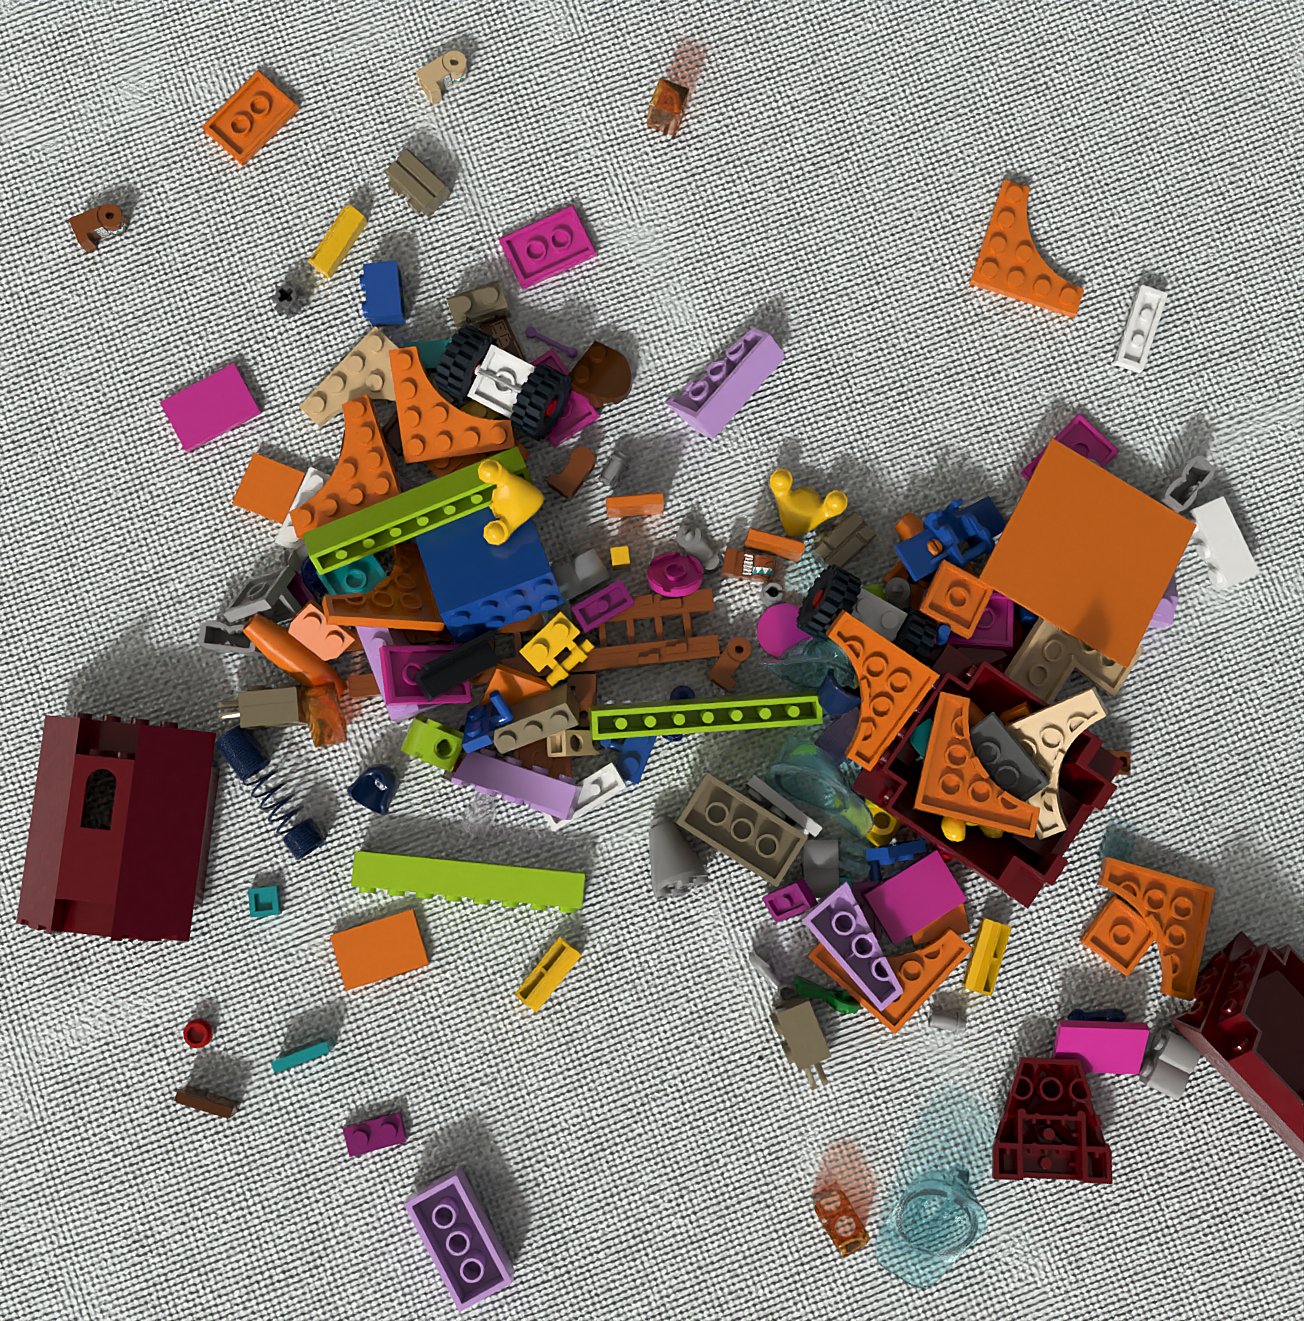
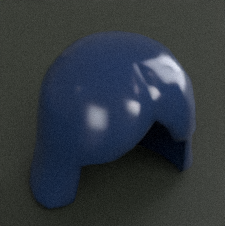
(837, 699)
(370, 795)

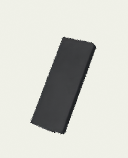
(457, 666)

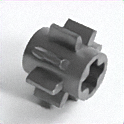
(283, 293)

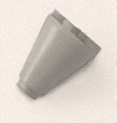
(673, 861)

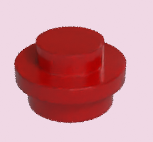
(198, 1033)

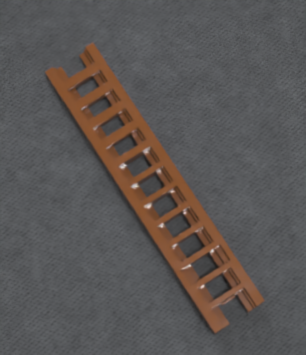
(598, 659)

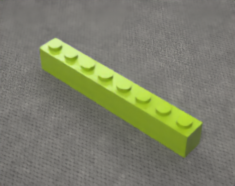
(406, 515)
(704, 715)
(468, 879)

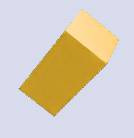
(620, 558)

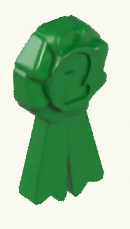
(836, 999)

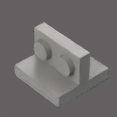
(265, 596)

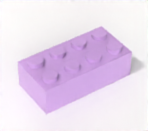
(460, 1239)

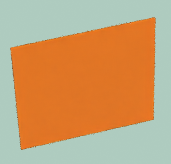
(1088, 553)

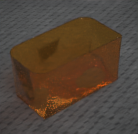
(669, 108)
(324, 714)
(847, 1244)

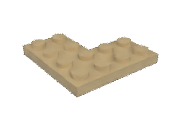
(1052, 654)

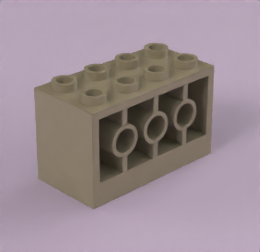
(741, 829)

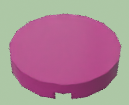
(675, 574)
(778, 629)

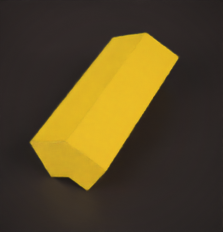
(338, 241)
(986, 956)
(548, 974)

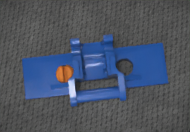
(946, 530)

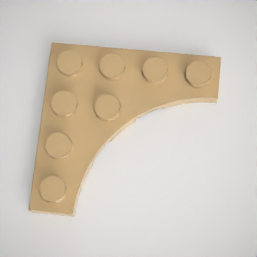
(359, 373)
(1046, 740)

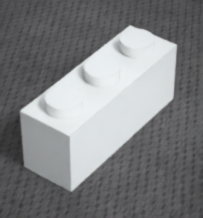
(1221, 544)

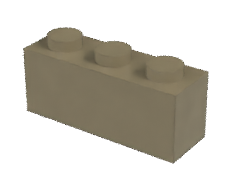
(538, 719)

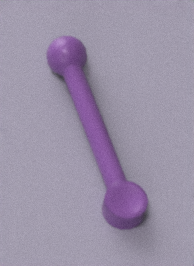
(532, 333)

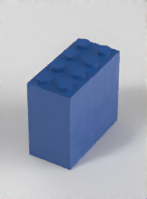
(485, 583)

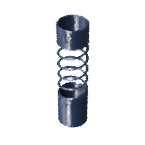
(247, 759)

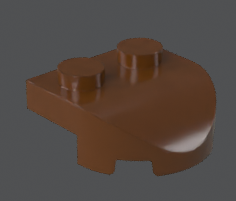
(602, 375)

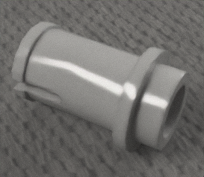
(614, 469)
(768, 600)
(947, 1021)

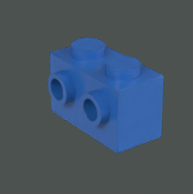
(383, 293)

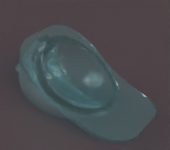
(807, 664)
(816, 779)
(930, 1227)

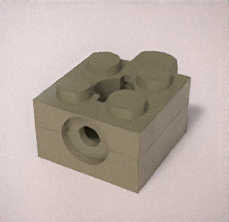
(266, 707)
(802, 1035)

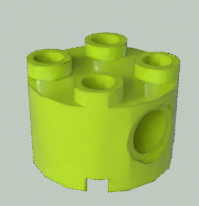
(433, 742)

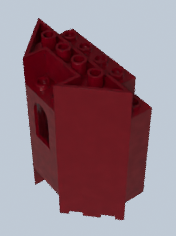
(154, 858)
(1014, 861)
(1253, 1030)

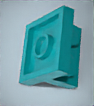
(354, 577)

